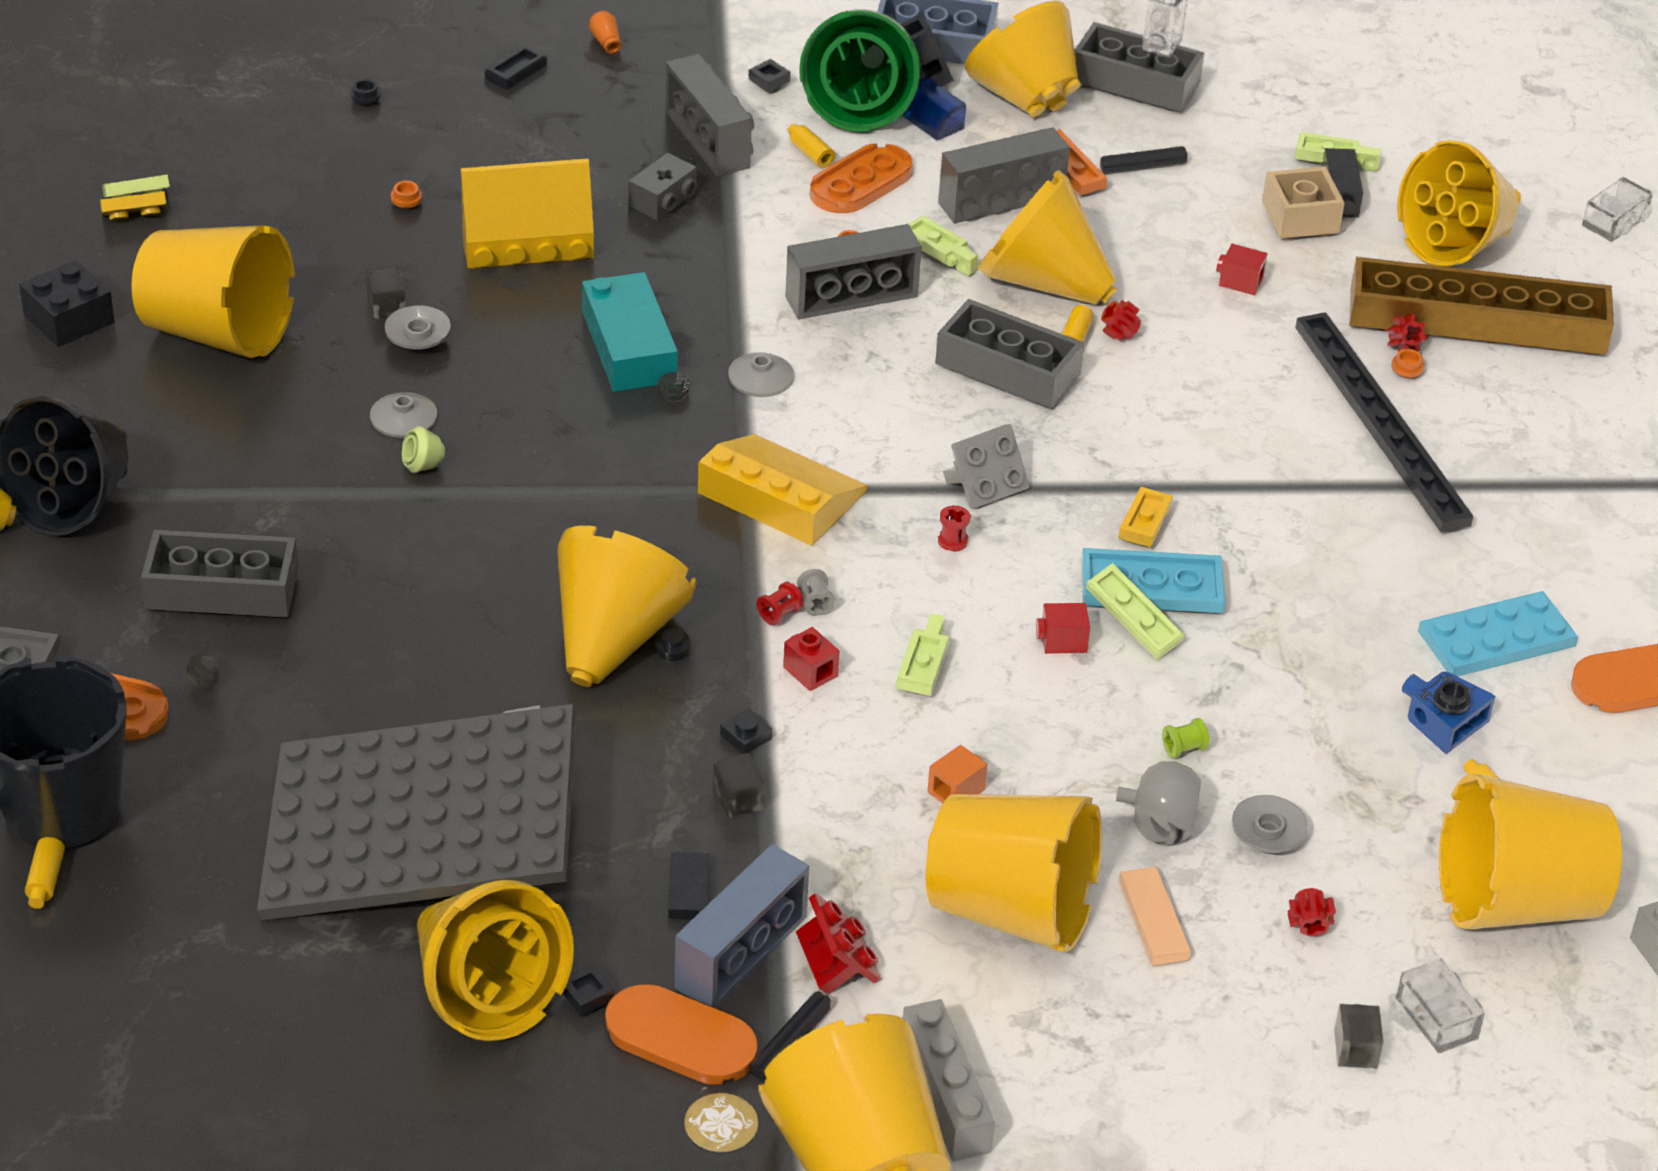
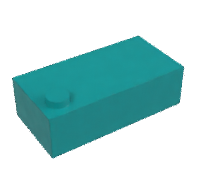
(628, 330)

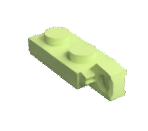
(1312, 146)
(944, 245)
(923, 658)

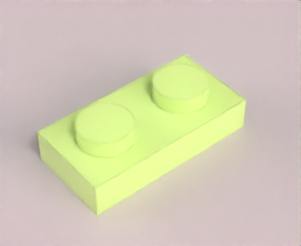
(125, 188)

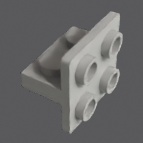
(988, 466)

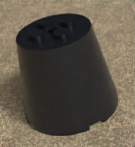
(60, 749)

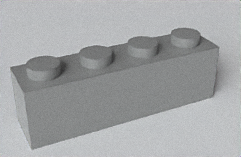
(956, 1095)

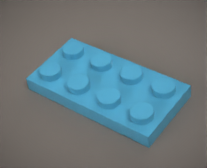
(1165, 578)
(1497, 634)

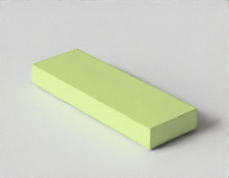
(1135, 611)

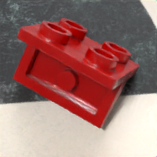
(835, 946)

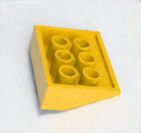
(527, 213)
(777, 486)

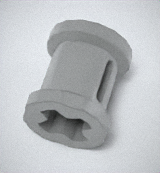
(816, 592)

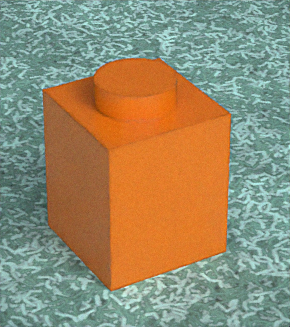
(957, 774)

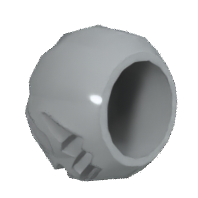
(1164, 802)

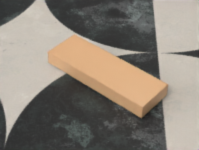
(1154, 916)

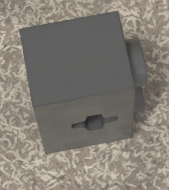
(662, 186)

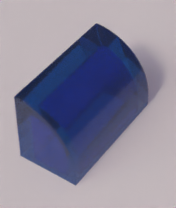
(936, 110)

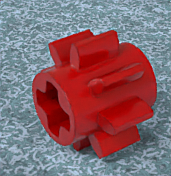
(1121, 320)
(1406, 333)
(1311, 912)

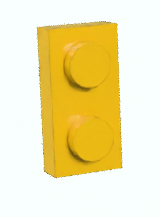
(119, 207)
(1145, 517)

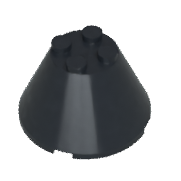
(59, 463)

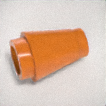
(605, 30)

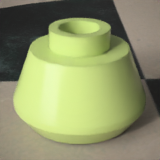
(422, 450)

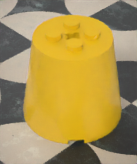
(216, 286)
(1526, 855)
(1017, 863)
(856, 1099)

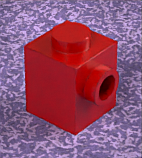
(1242, 269)
(1064, 628)
(811, 658)

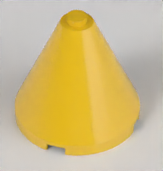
(1052, 248)
(614, 598)
(495, 958)

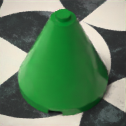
(860, 70)

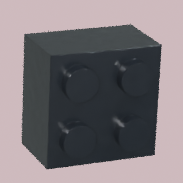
(67, 303)

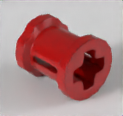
(954, 528)
(772, 601)

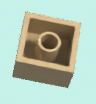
(1303, 202)

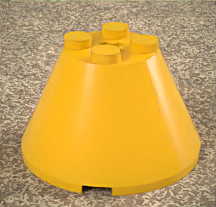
(1029, 60)
(1454, 203)

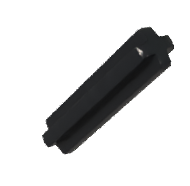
(1143, 159)
(796, 1027)

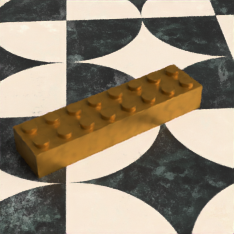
(1483, 305)

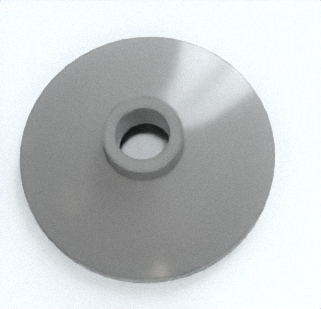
(417, 327)
(760, 374)
(402, 412)
(1269, 823)

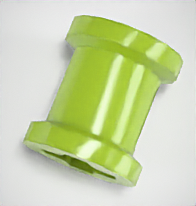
(1185, 737)

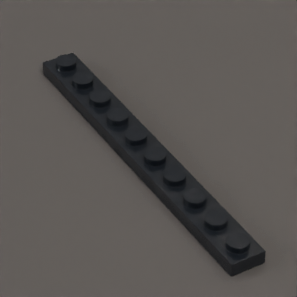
(1384, 423)

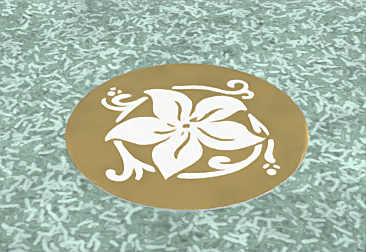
(721, 1122)

